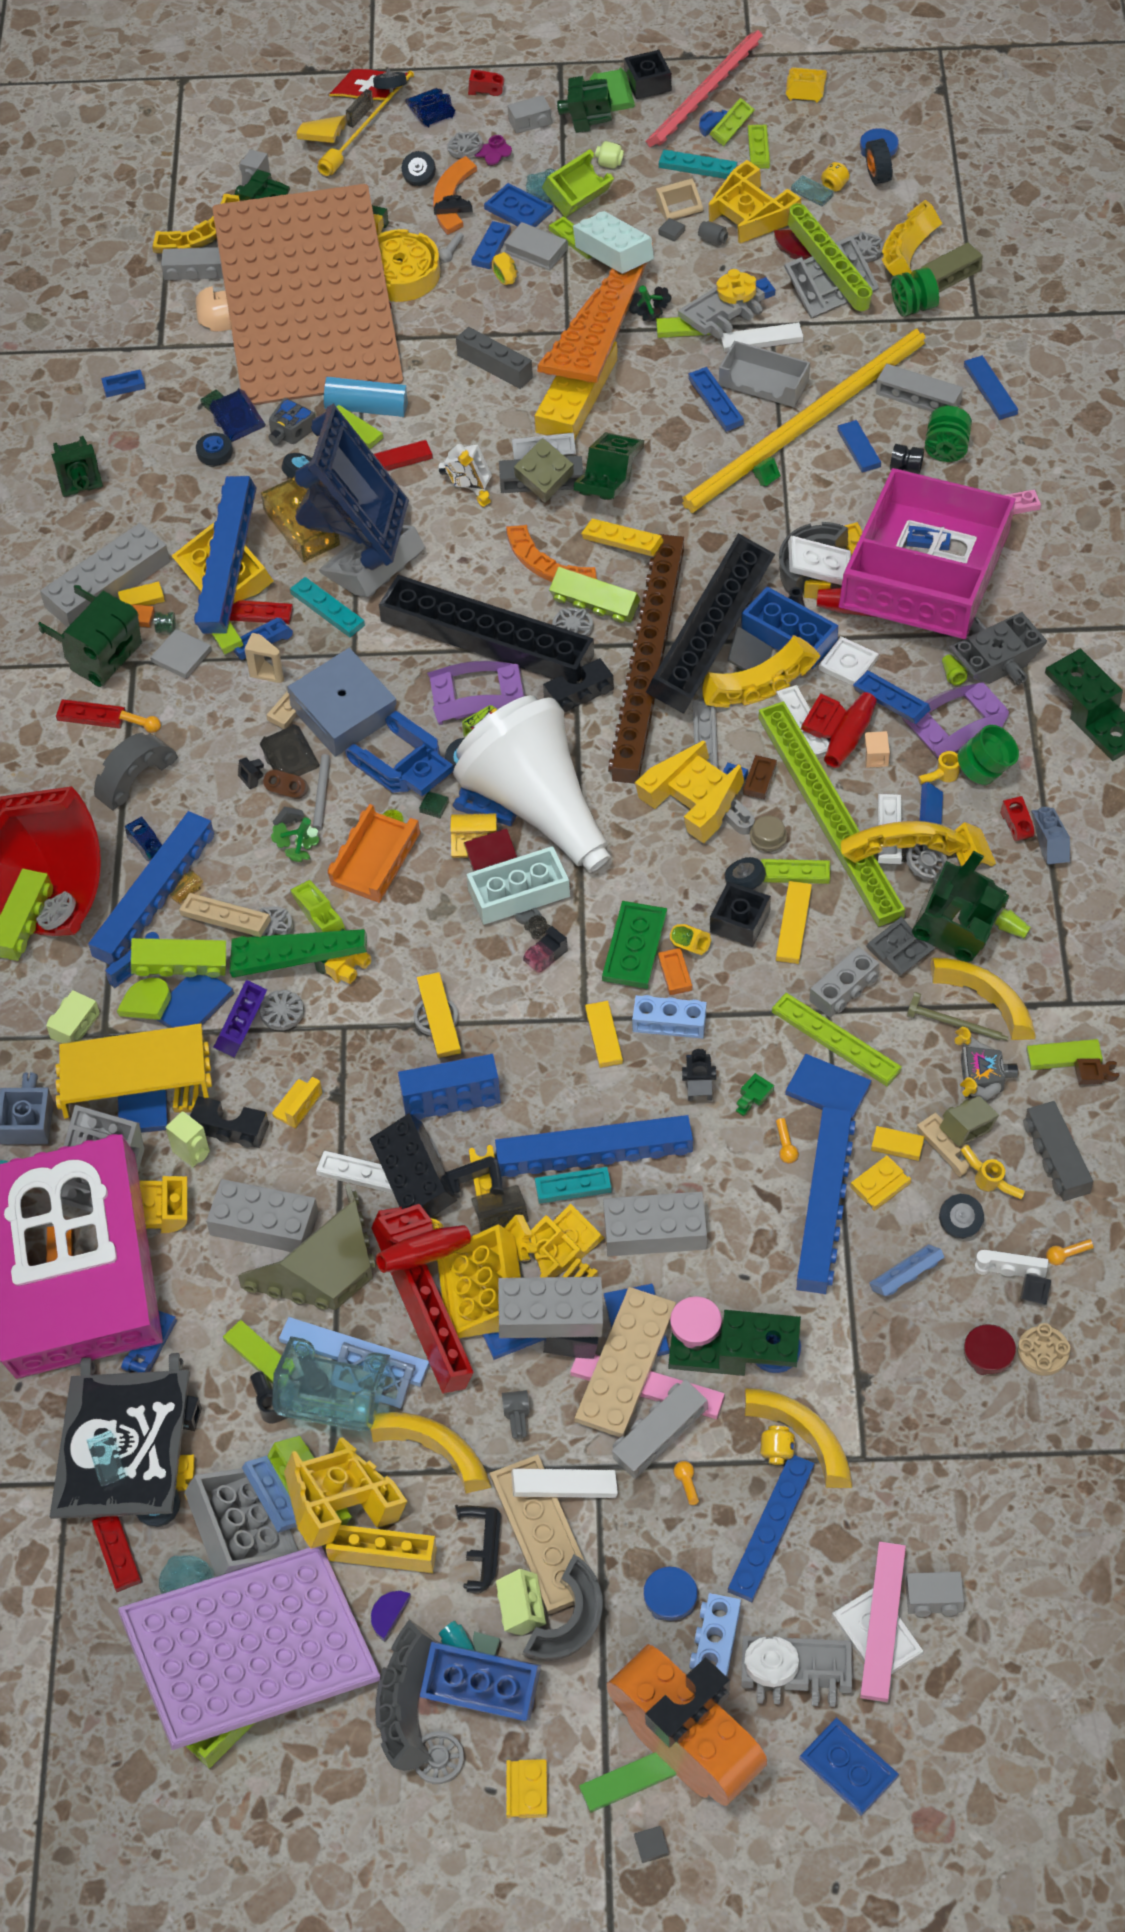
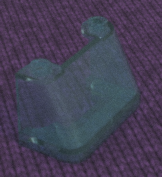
(328, 1389)

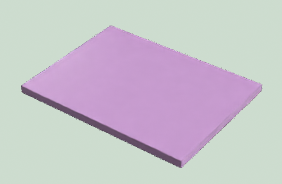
(247, 1646)

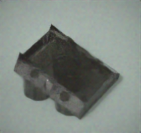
(289, 751)

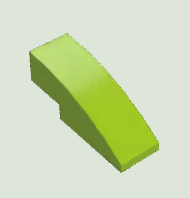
(316, 907)

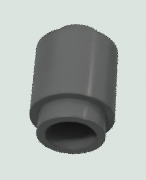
(713, 232)

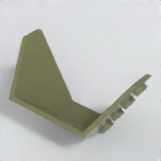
(322, 1268)

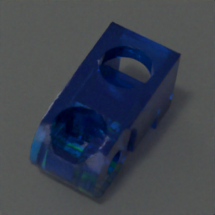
(143, 838)

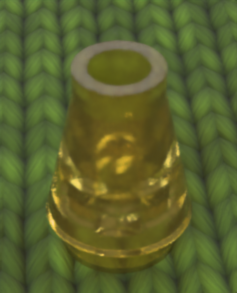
(188, 884)

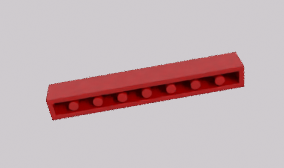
(430, 1320)

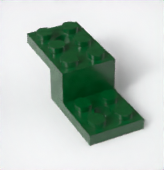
(608, 466)
(1094, 700)
(741, 1342)

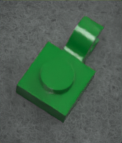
(755, 1091)

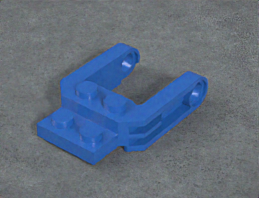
(417, 771)

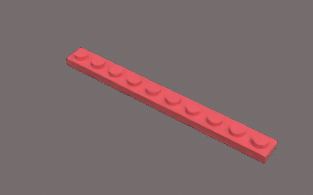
(700, 93)

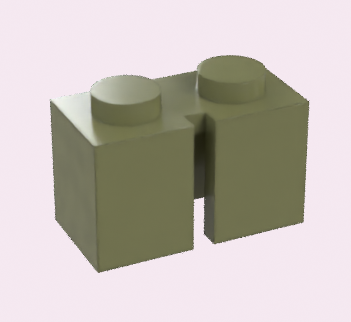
(968, 1120)

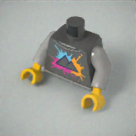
(982, 1067)

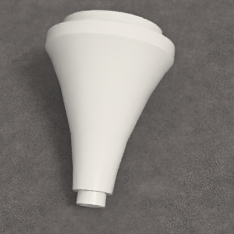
(526, 766)

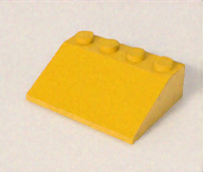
(192, 560)
(471, 1280)

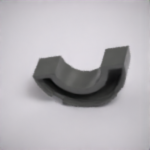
(827, 533)
(125, 765)
(574, 1635)

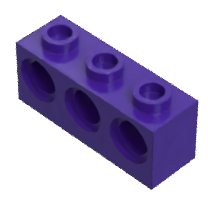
(240, 1018)

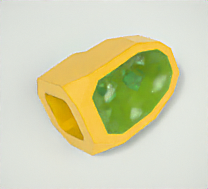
(504, 268)
(690, 938)

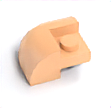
(213, 310)

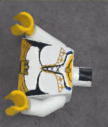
(468, 470)

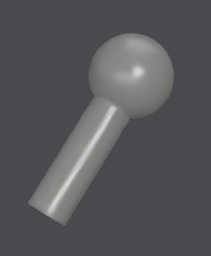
(445, 254)

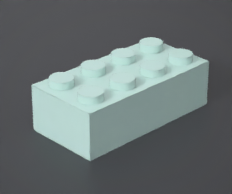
(613, 242)
(518, 885)

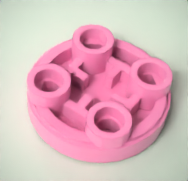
(696, 1321)

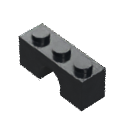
(595, 682)
(246, 1129)
(673, 1720)

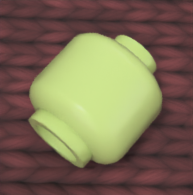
(609, 154)

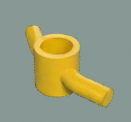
(947, 769)
(993, 1167)

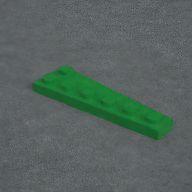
(276, 952)

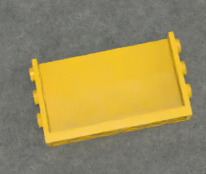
(132, 1065)

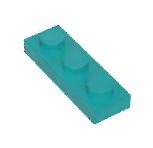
(573, 1185)

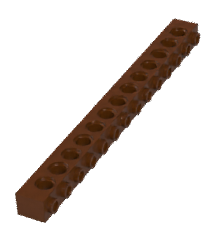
(648, 656)

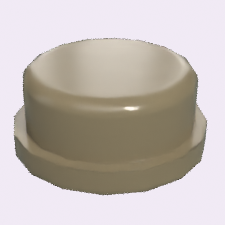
(768, 834)

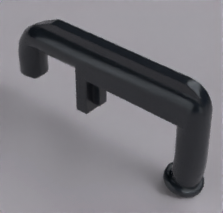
(475, 1170)
(490, 1545)

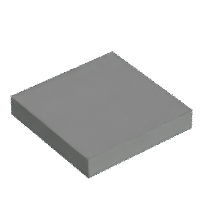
(181, 653)

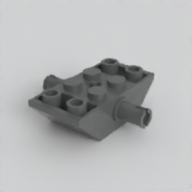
(999, 649)

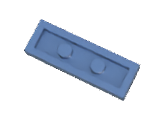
(907, 1270)
(270, 1492)

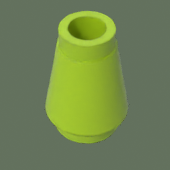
(954, 670)
(1012, 923)

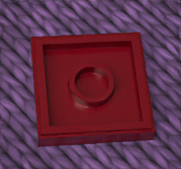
(490, 850)

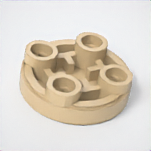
(1043, 1350)

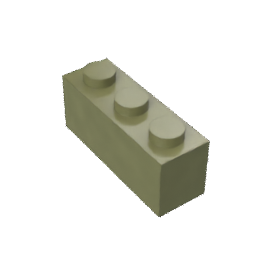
(955, 265)

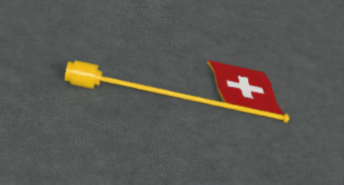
(353, 86)

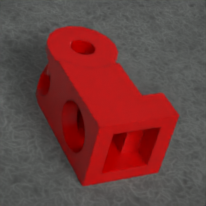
(485, 82)
(1017, 818)

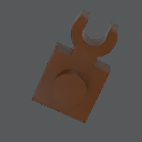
(1092, 1072)

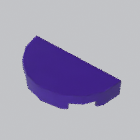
(387, 1612)

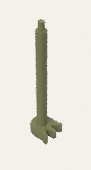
(914, 1008)

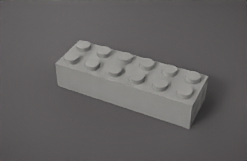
(110, 569)

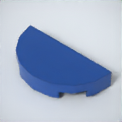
(709, 121)

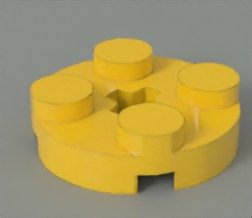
(744, 287)

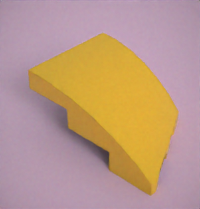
(322, 130)
(563, 1241)

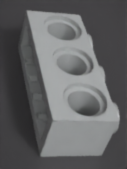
(845, 972)

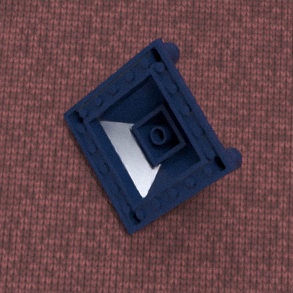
(350, 491)

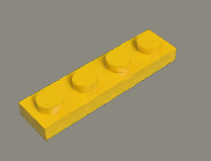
(622, 537)

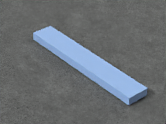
(329, 1343)

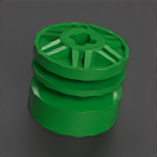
(915, 291)
(948, 433)

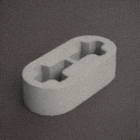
(739, 813)

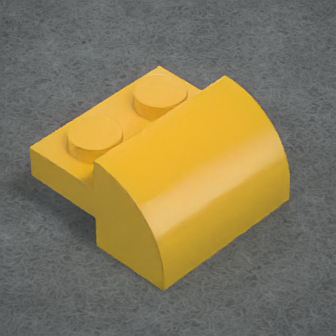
(165, 1203)

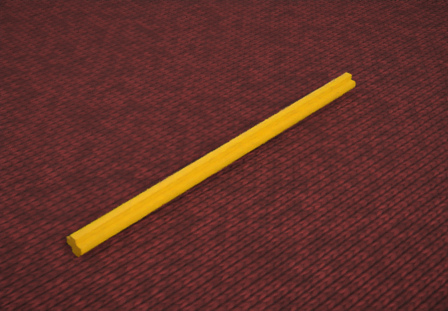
(802, 421)

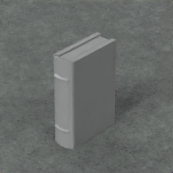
(535, 246)

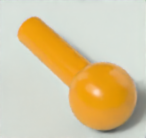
(151, 723)
(788, 1152)
(1057, 1255)
(684, 1472)

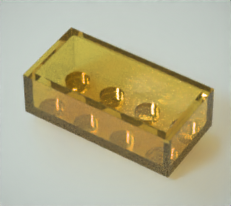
(281, 506)

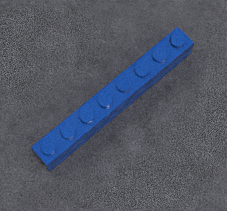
(225, 555)
(151, 888)
(594, 1146)
(824, 1200)

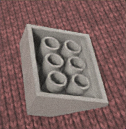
(349, 572)
(234, 1522)

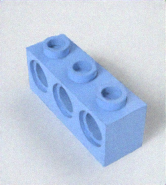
(676, 1025)
(724, 1627)

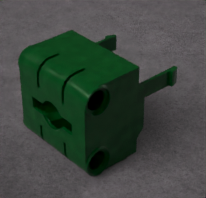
(99, 637)
(956, 890)

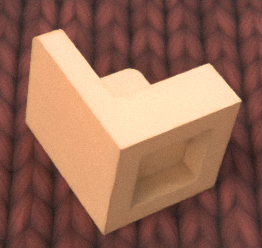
(877, 749)

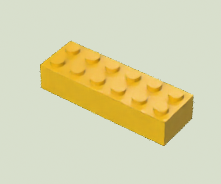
(570, 402)

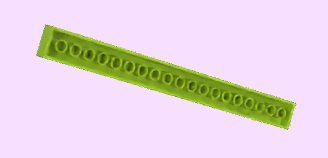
(829, 811)

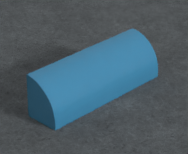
(366, 396)

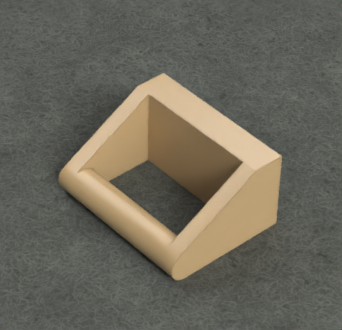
(675, 194)
(258, 667)

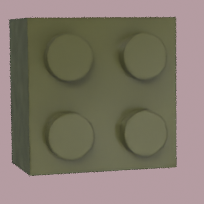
(544, 470)

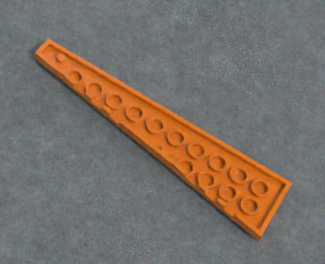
(592, 332)

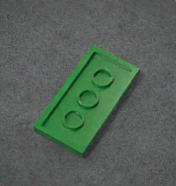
(634, 944)

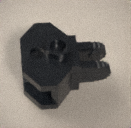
(699, 1074)

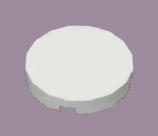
(771, 1661)

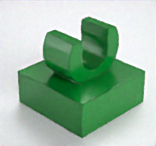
(766, 471)

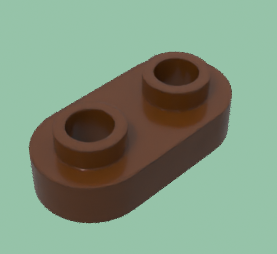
(284, 784)

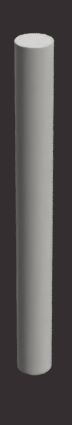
(321, 791)

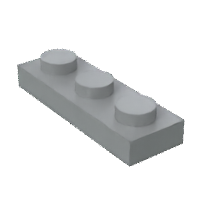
(562, 442)

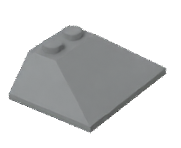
(815, 286)
(96, 1125)

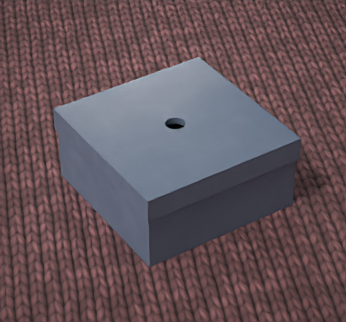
(341, 701)

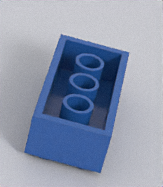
(777, 618)
(450, 1087)
(480, 1681)

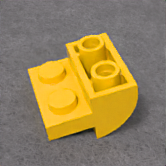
(468, 827)

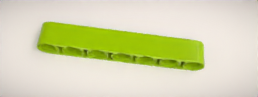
(830, 257)

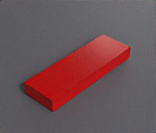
(405, 455)
(260, 611)
(90, 713)
(116, 1552)

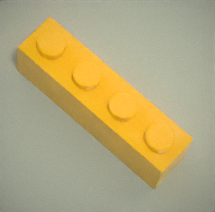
(383, 1548)

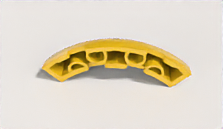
(908, 236)
(196, 238)
(762, 680)
(902, 835)
(990, 988)
(808, 1426)
(437, 1438)

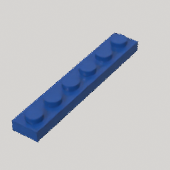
(771, 1528)

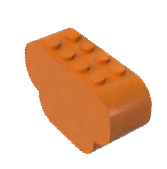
(715, 1756)

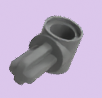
(516, 1409)

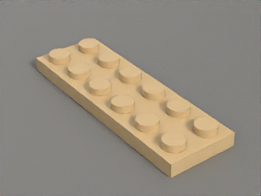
(625, 1362)
(540, 1533)

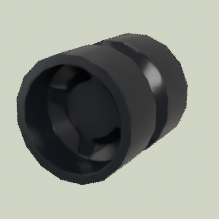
(907, 459)

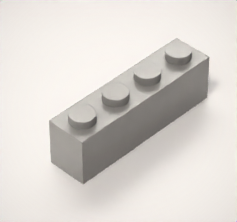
(191, 264)
(917, 389)
(659, 1429)

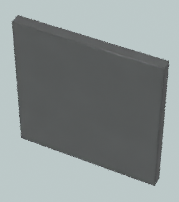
(748, 650)

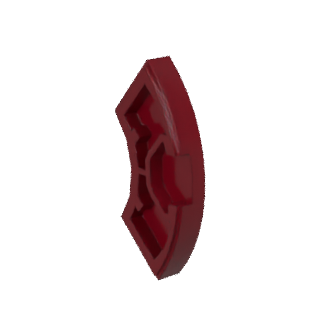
(789, 243)

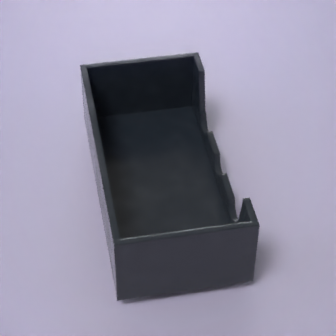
(413, 1166)

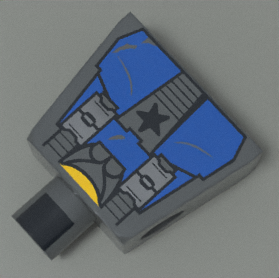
(290, 422)

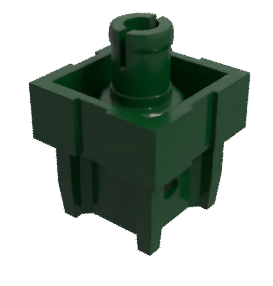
(586, 103)
(261, 186)
(76, 467)

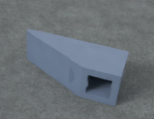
(1051, 835)

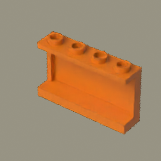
(373, 854)

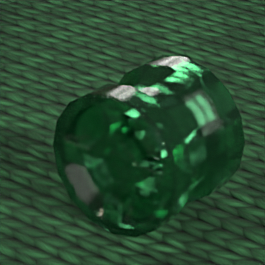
(164, 622)

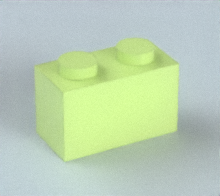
(72, 1018)
(187, 1139)
(520, 1602)

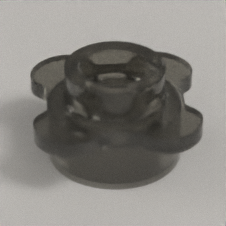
(537, 921)

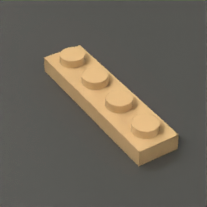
(225, 914)

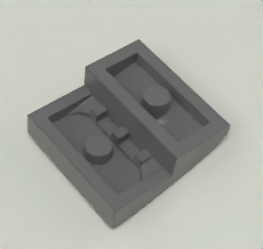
(898, 947)

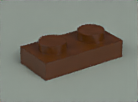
(760, 777)

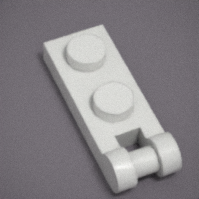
(1010, 1264)

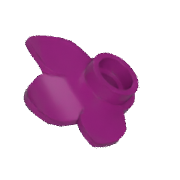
(495, 150)

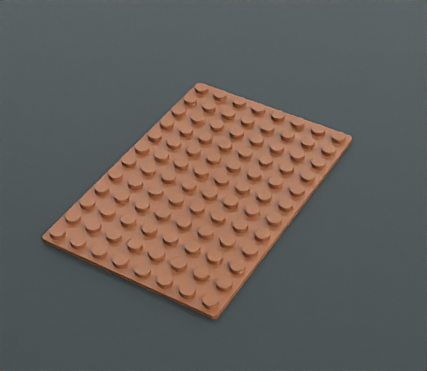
(306, 292)

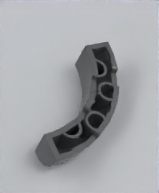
(399, 1697)

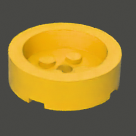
(419, 268)

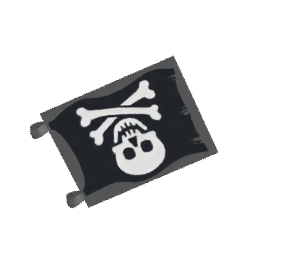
(147, 1424)

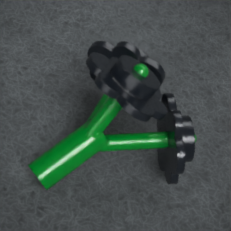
(641, 303)

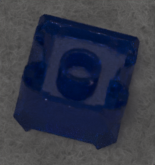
(431, 106)
(236, 415)

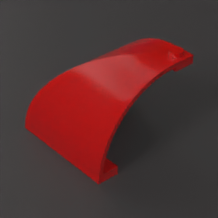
(52, 836)

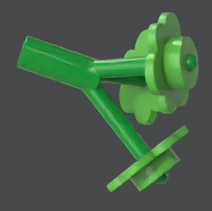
(305, 837)

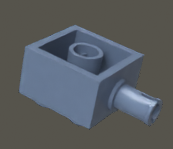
(25, 1113)

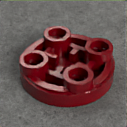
(989, 1349)

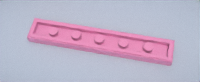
(655, 1387)
(883, 1622)

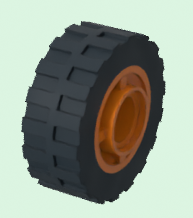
(878, 161)

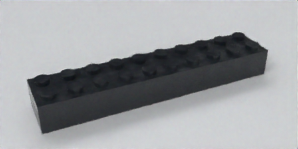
(710, 623)
(486, 629)

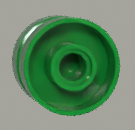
(988, 754)

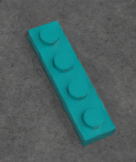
(696, 164)
(327, 607)

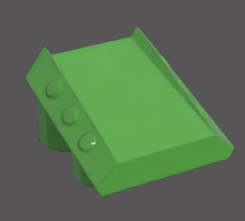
(618, 88)

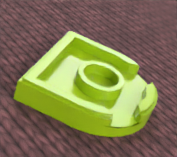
(145, 999)

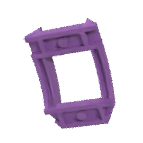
(444, 694)
(980, 698)

